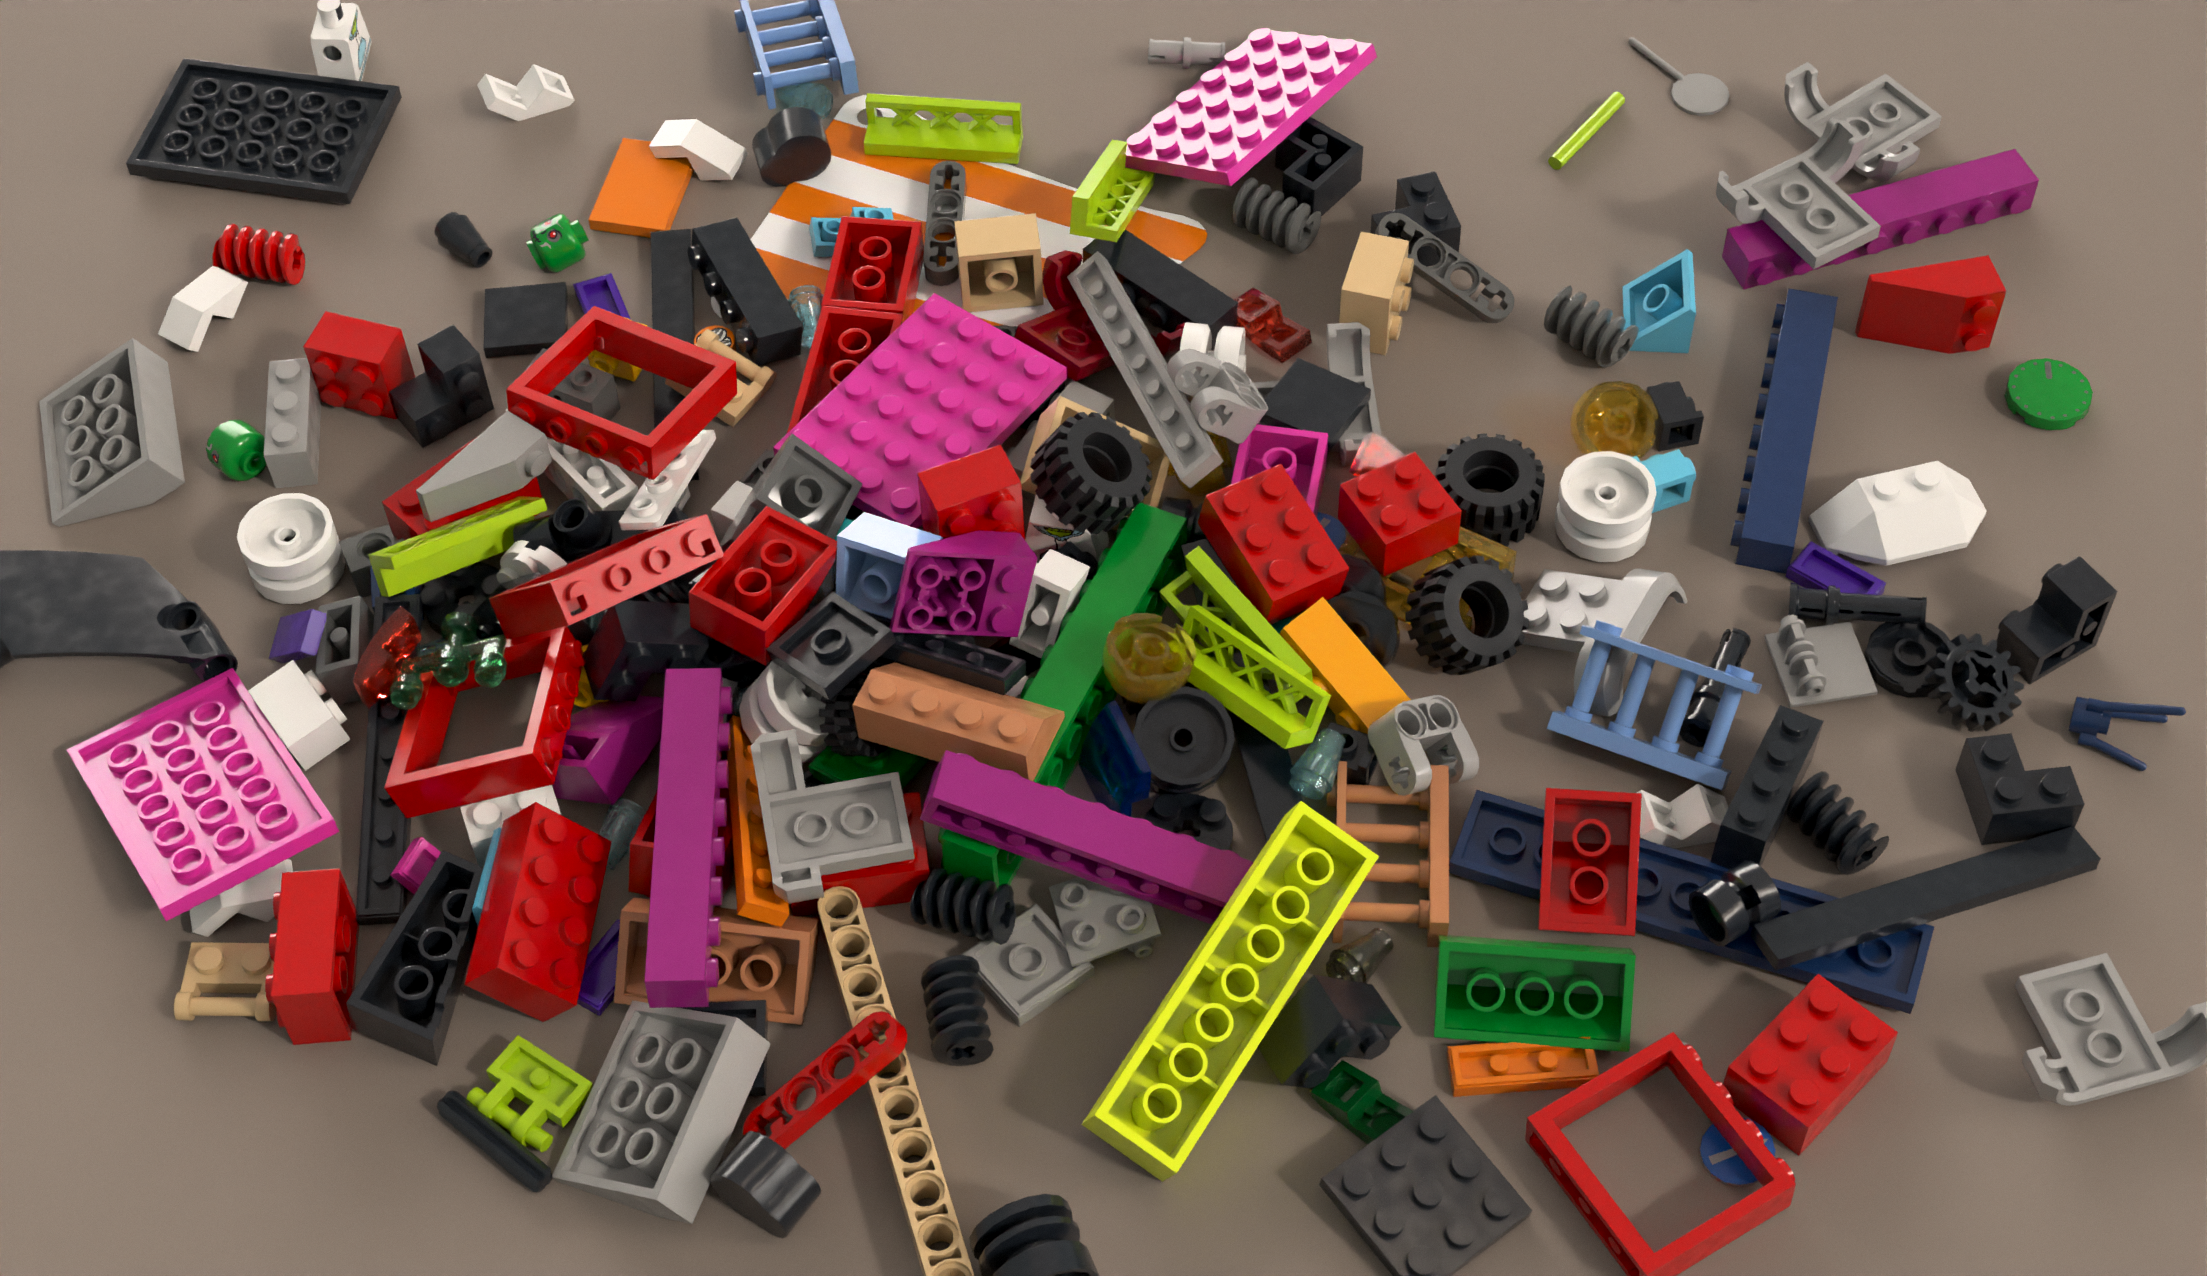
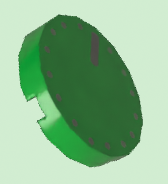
(2048, 394)

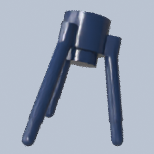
(2094, 717)

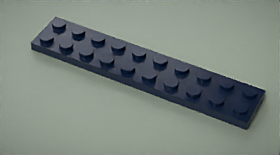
(1504, 850)

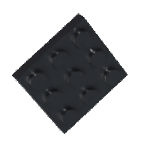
(1425, 1195)

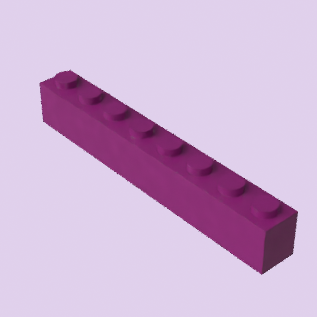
(1903, 209)
(1082, 837)
(686, 839)

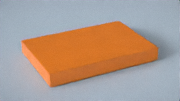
(640, 191)

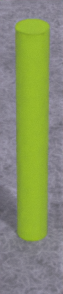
(1586, 131)

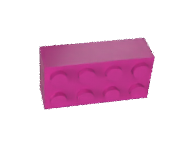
(1299, 452)

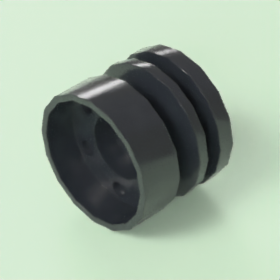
(1031, 1240)

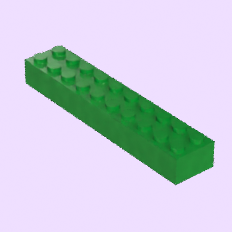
(1072, 670)

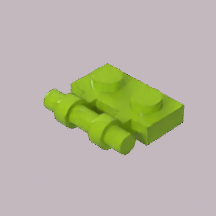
(537, 1080)

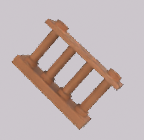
(1429, 835)

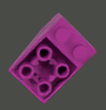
(965, 585)
(607, 748)

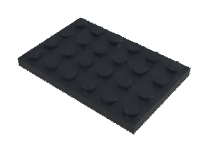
(265, 131)

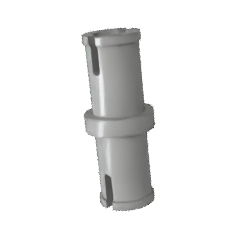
(1185, 52)

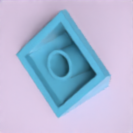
(1662, 306)

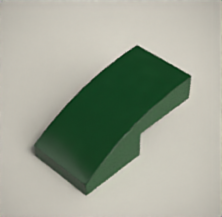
(1358, 1102)

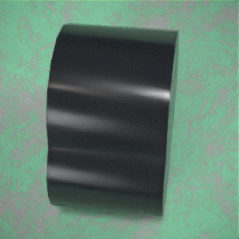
(791, 147)
(765, 1184)

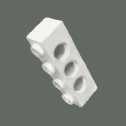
(589, 478)

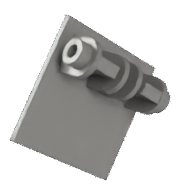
(1819, 662)
(1102, 921)

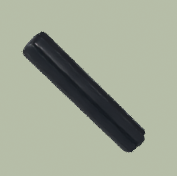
(494, 1141)

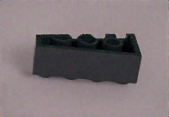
(422, 964)

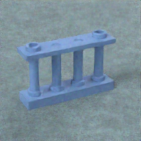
(827, 27)
(1620, 733)

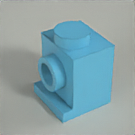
(1672, 478)

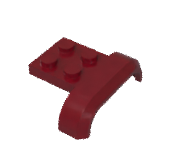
(1068, 331)

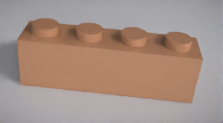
(938, 714)
(752, 957)

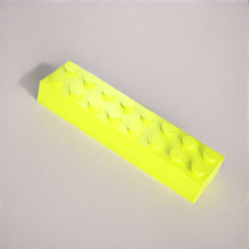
(1230, 992)

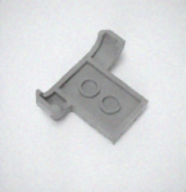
(1880, 111)
(1803, 200)
(1349, 357)
(1567, 601)
(824, 825)
(2100, 1035)

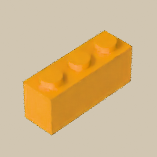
(1342, 667)

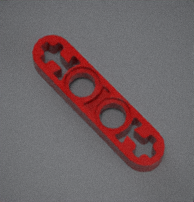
(820, 1075)

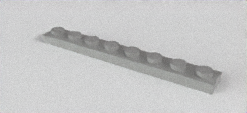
(1144, 370)

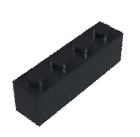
(1162, 288)
(745, 292)
(1767, 789)

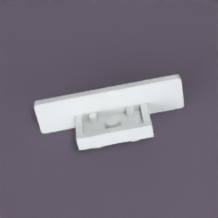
(669, 489)

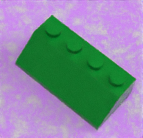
(1534, 993)

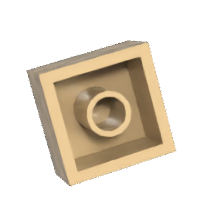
(999, 262)
(1376, 288)

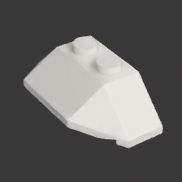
(1900, 515)

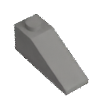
(490, 466)

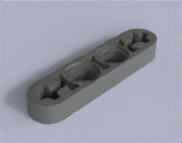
(941, 222)
(1448, 262)

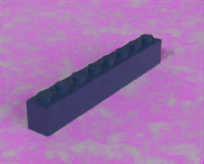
(1786, 433)

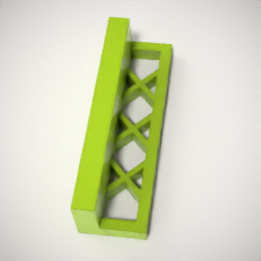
(944, 135)
(1107, 189)
(451, 545)
(1236, 608)
(1247, 695)

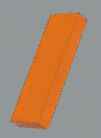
(1517, 1068)

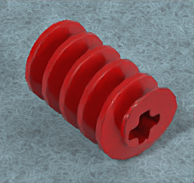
(260, 254)

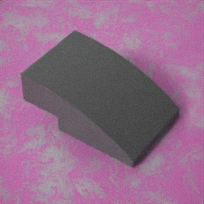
(801, 487)

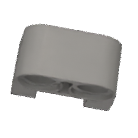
(1222, 392)
(1419, 726)

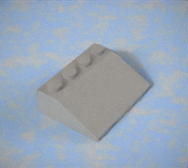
(111, 437)
(663, 1109)

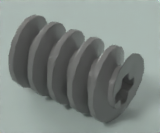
(1274, 218)
(1588, 330)

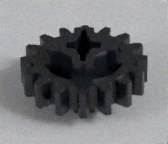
(1974, 682)

